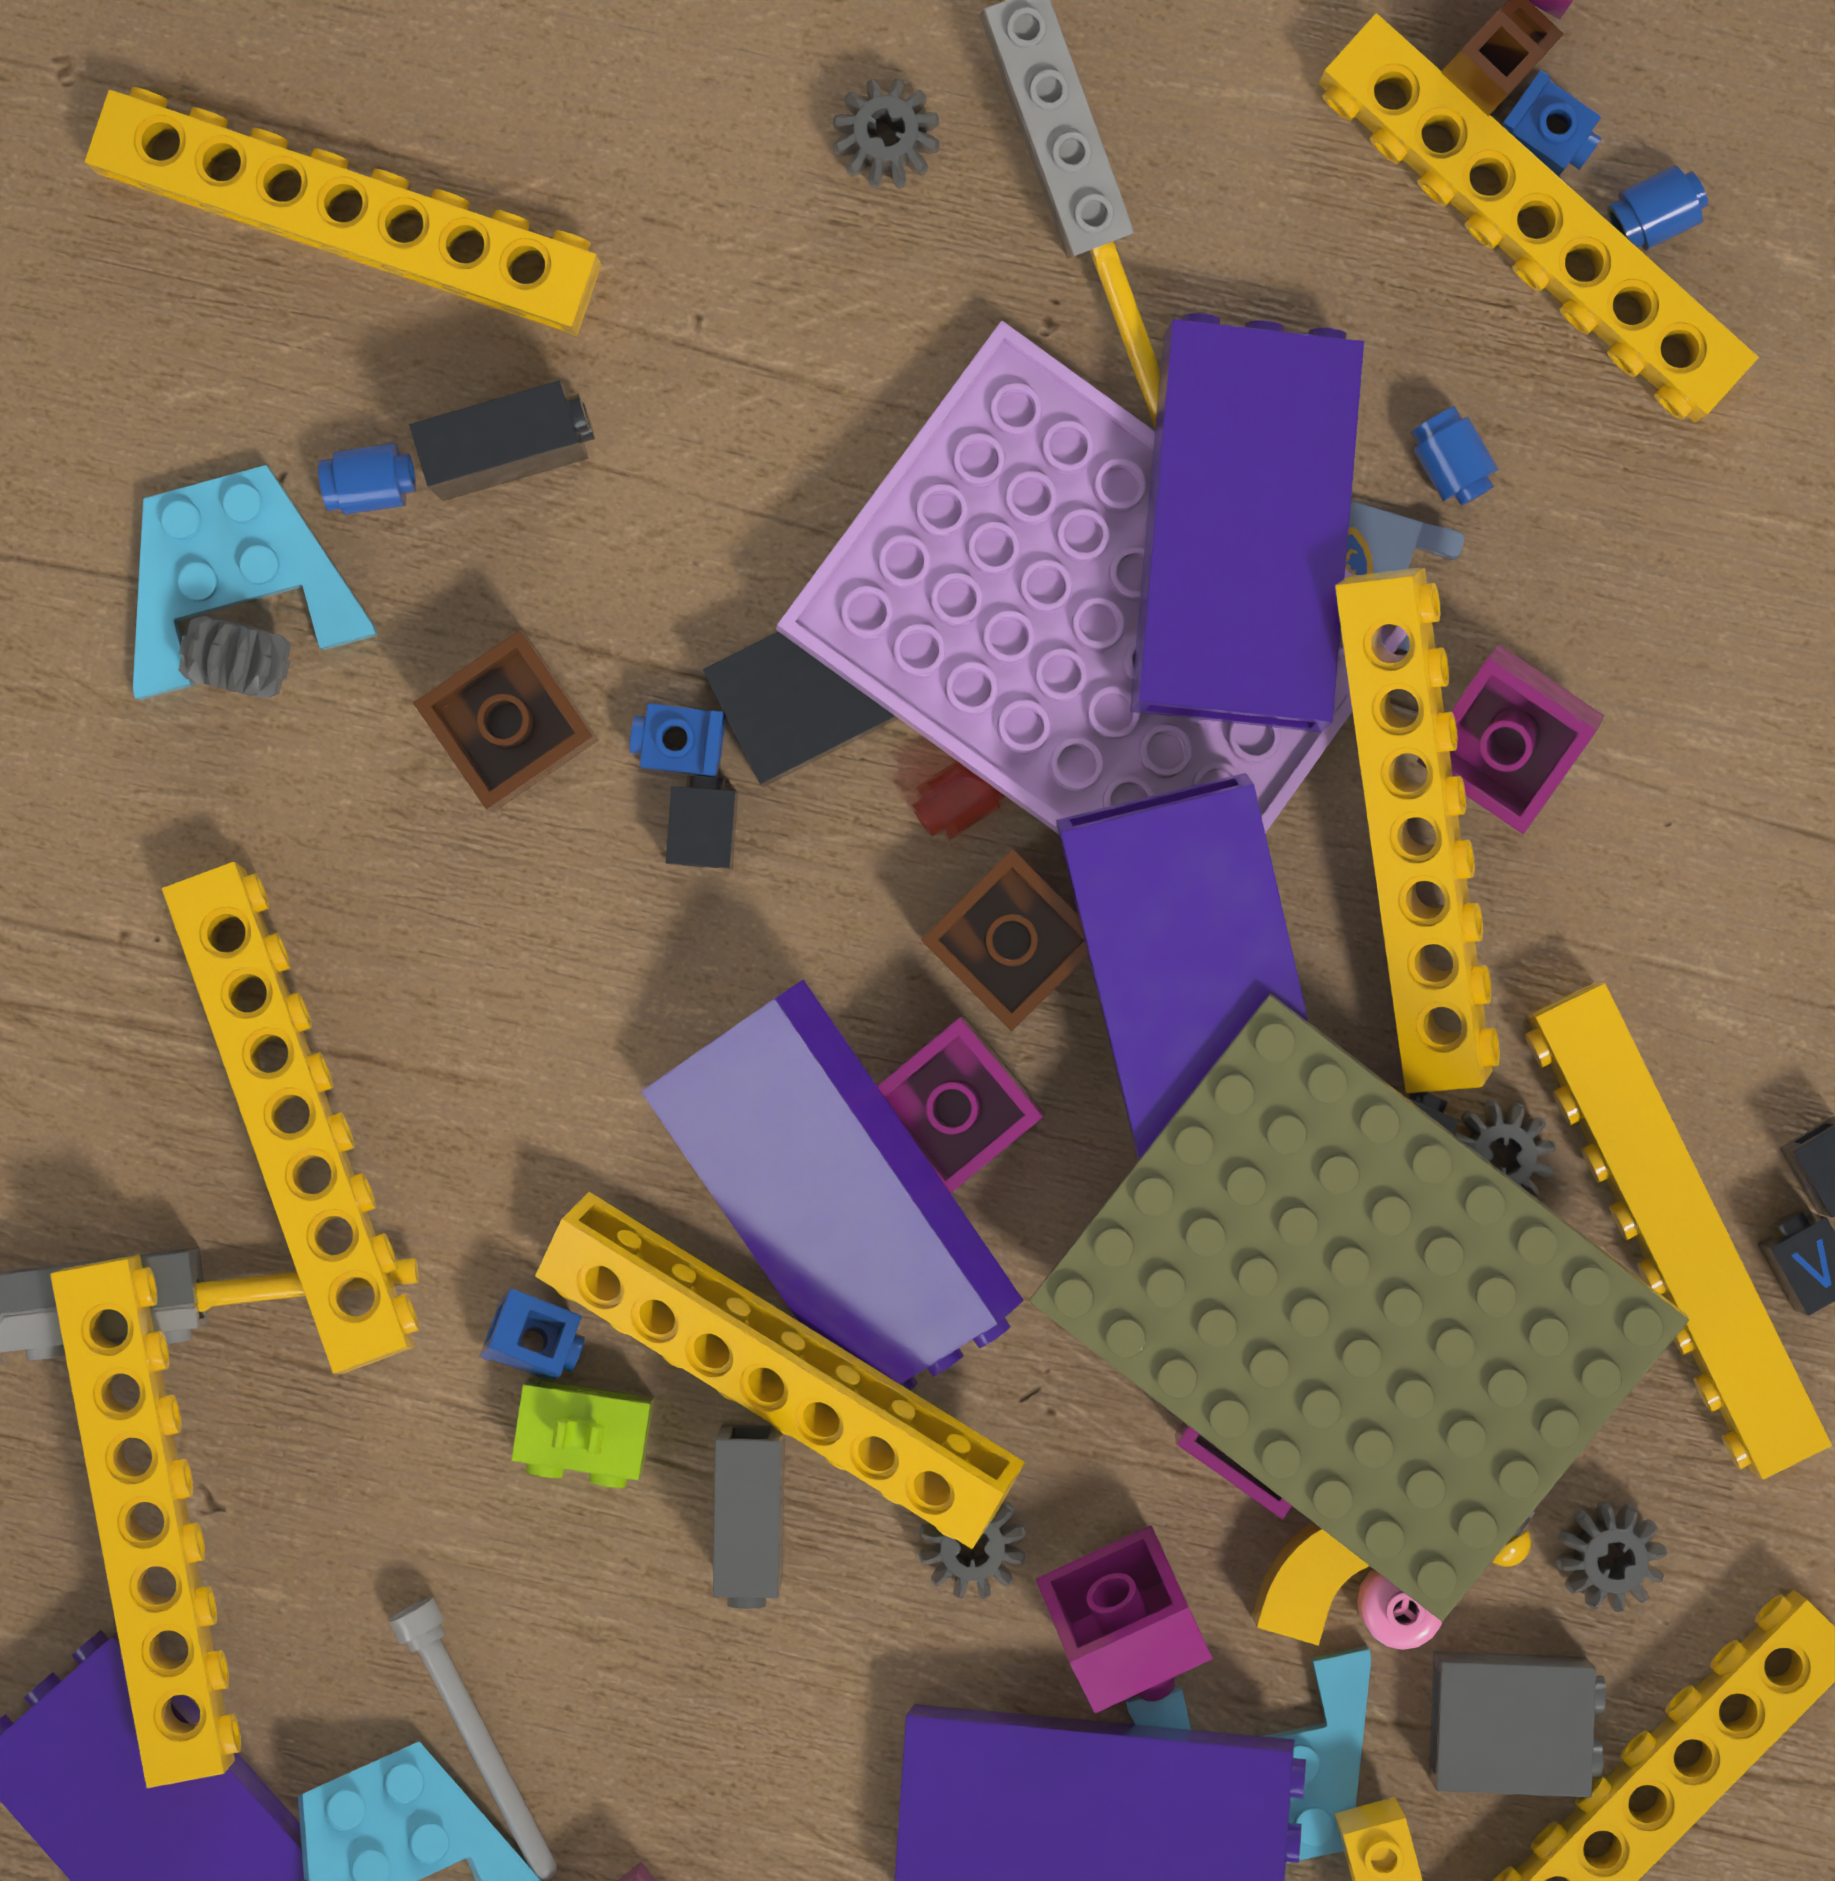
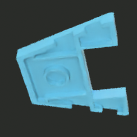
(226, 548)
(1329, 1747)
(400, 1824)

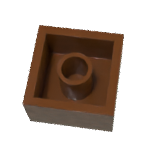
(505, 721)
(1010, 940)

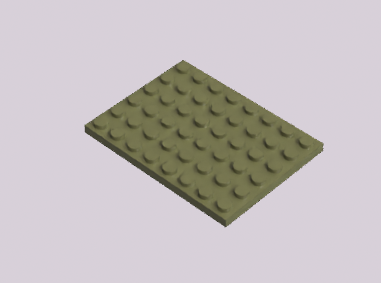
(1358, 1308)

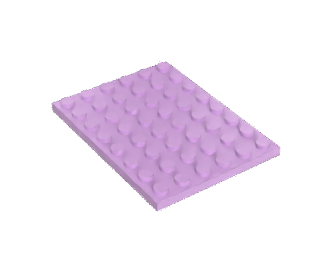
(1003, 599)

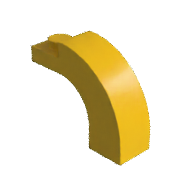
(1303, 1584)

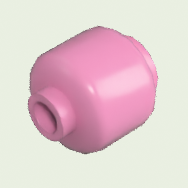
(1376, 1609)

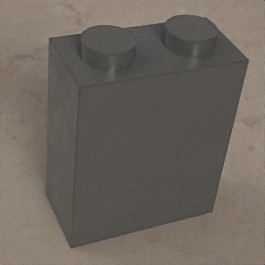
(748, 1514)
(1515, 1724)

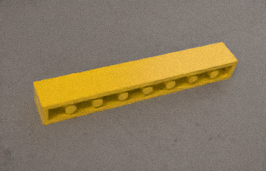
(1677, 1231)

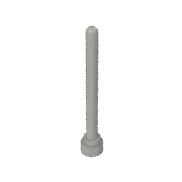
(421, 1631)

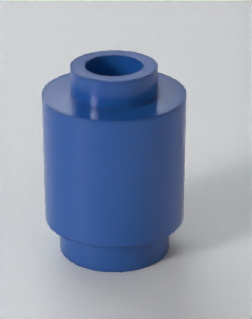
(1659, 207)
(1454, 456)
(366, 479)

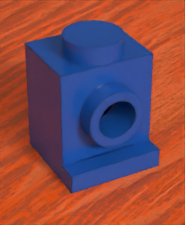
(1529, 125)
(704, 740)
(524, 1313)

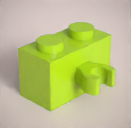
(582, 1432)

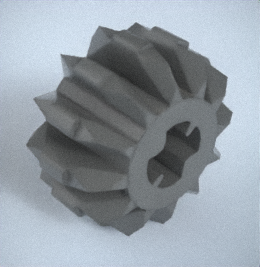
(899, 116)
(234, 657)
(1524, 1150)
(975, 1568)
(1628, 1569)

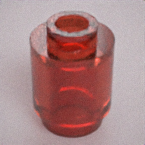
(954, 801)

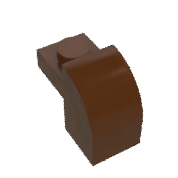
(1502, 53)

